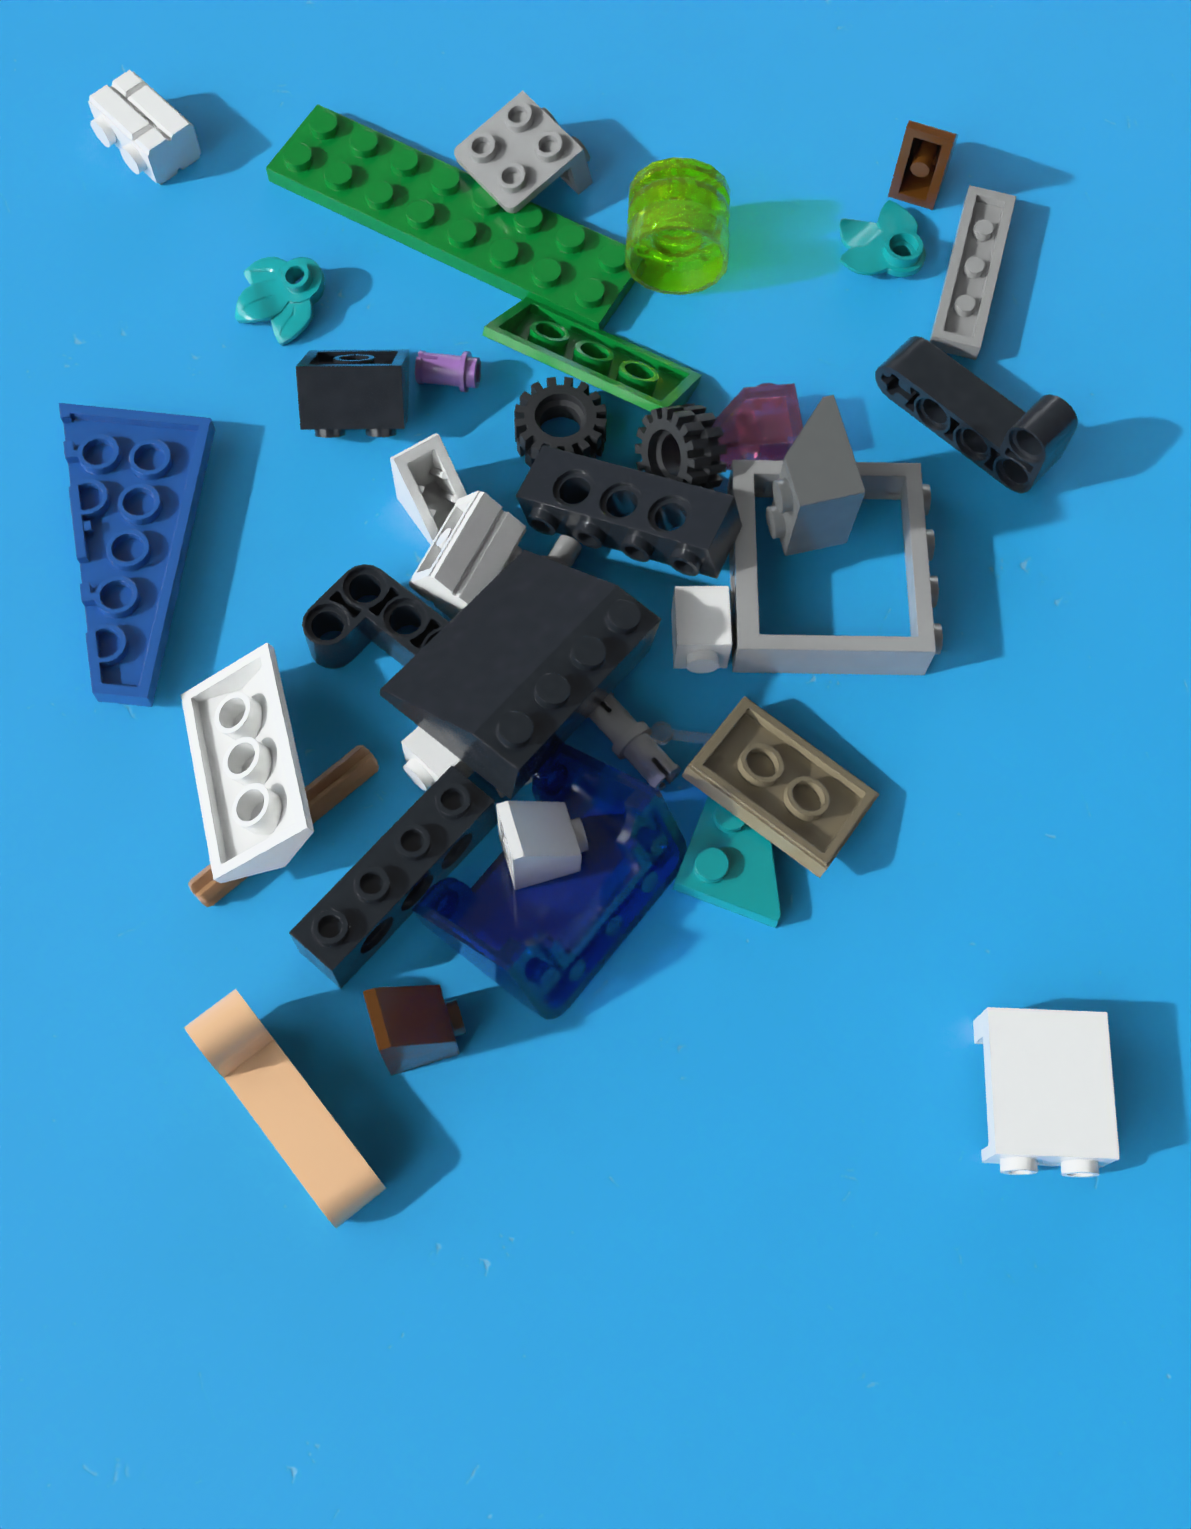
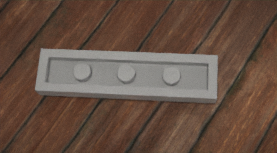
(972, 272)

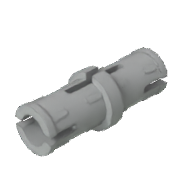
(634, 743)

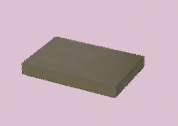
(781, 786)

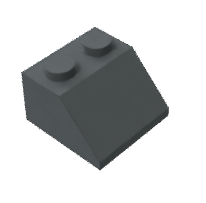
(816, 486)

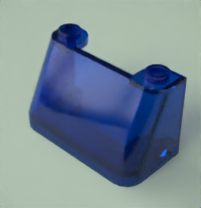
(560, 933)

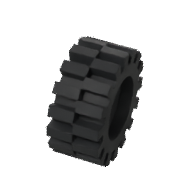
(560, 402)
(682, 445)

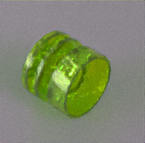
(678, 226)

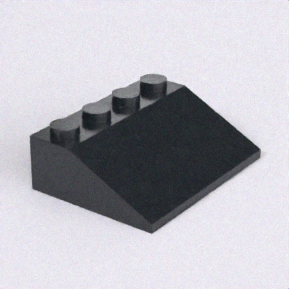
(523, 667)

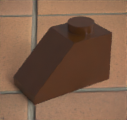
(922, 164)
(413, 1025)

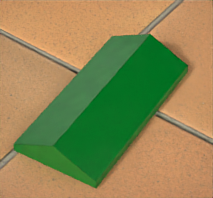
(593, 356)

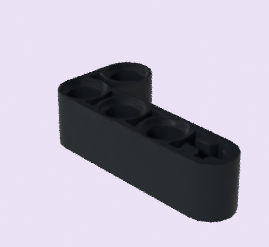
(975, 417)
(368, 621)

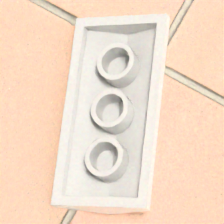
(247, 768)

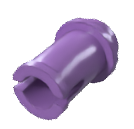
(448, 369)

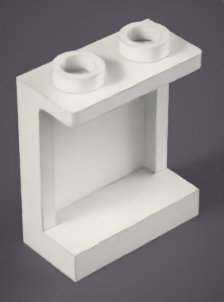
(1048, 1090)

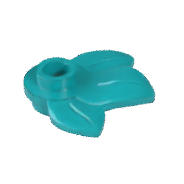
(885, 245)
(278, 298)

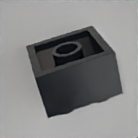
(353, 391)

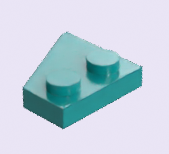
(730, 867)

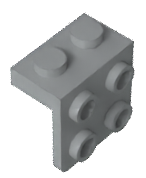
(522, 154)

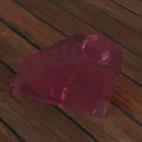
(760, 423)

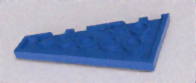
(132, 521)

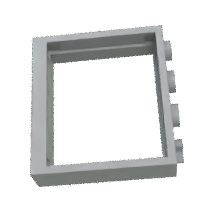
(834, 653)

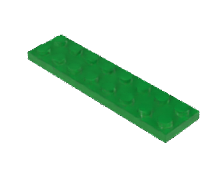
(452, 217)

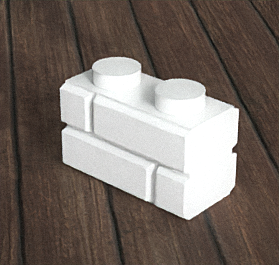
(143, 127)
(467, 553)

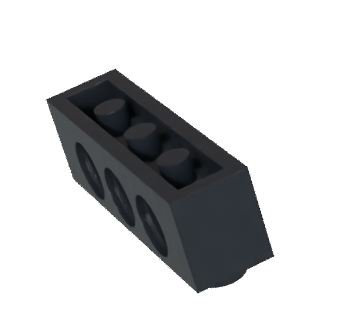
(656, 504)
(394, 876)

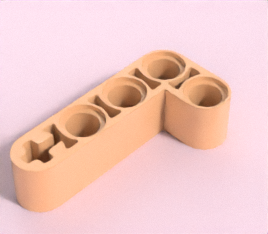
(285, 1108)

